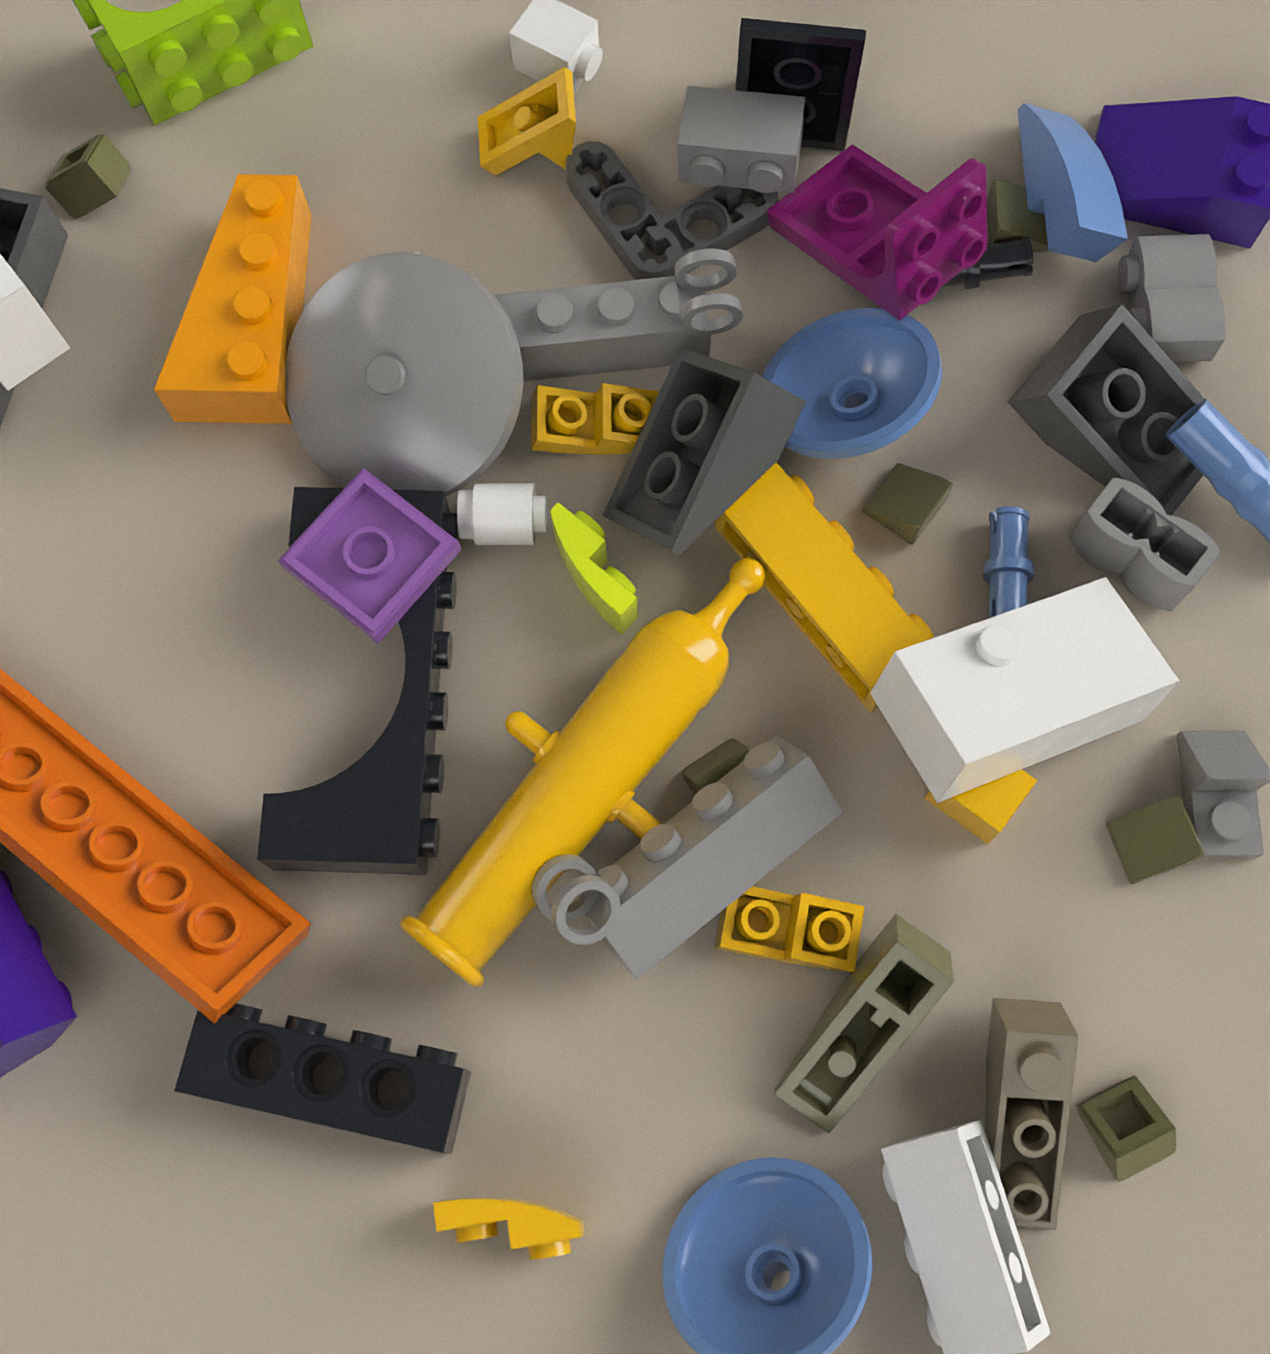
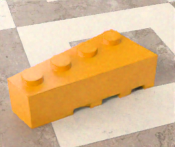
(242, 309)

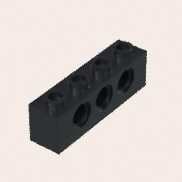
(219, 1071)

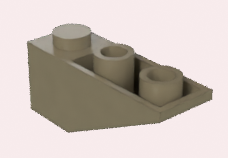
(1029, 1104)

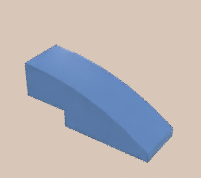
(1069, 185)

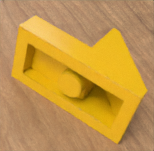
(530, 123)

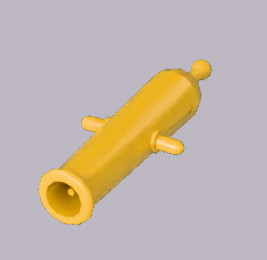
(582, 777)

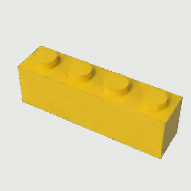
(821, 580)

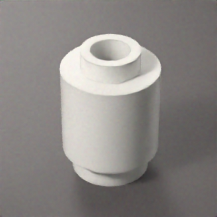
(501, 514)

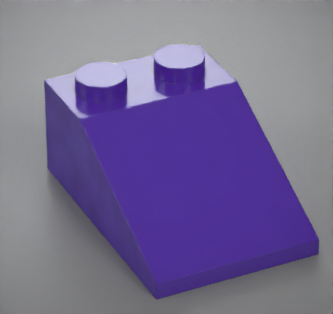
(1191, 165)

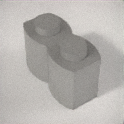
(1175, 294)
(1152, 551)

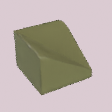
(88, 176)

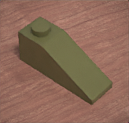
(866, 1022)

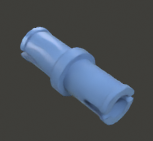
(1008, 567)

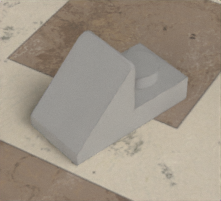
(1220, 791)

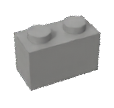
(740, 139)

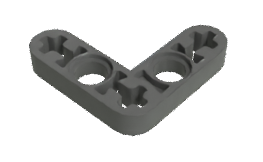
(664, 233)

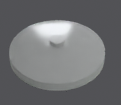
(404, 374)

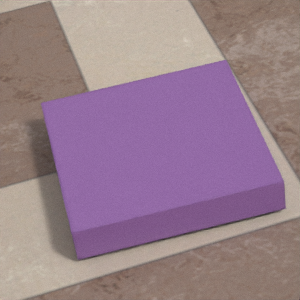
(370, 555)

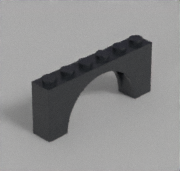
(381, 805)

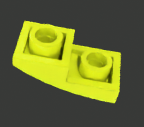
(584, 555)

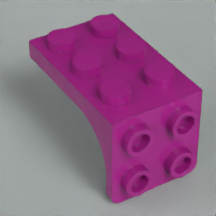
(884, 230)

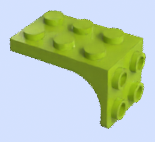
(193, 47)

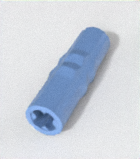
(1227, 460)

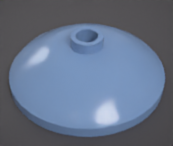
(860, 379)
(743, 1233)

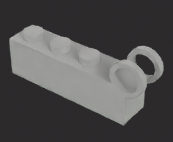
(622, 322)
(695, 860)

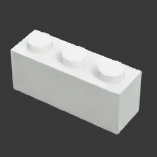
(964, 1243)

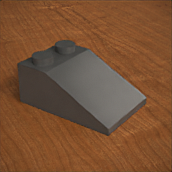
(1108, 403)
(701, 449)

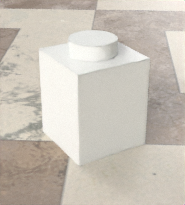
(553, 38)

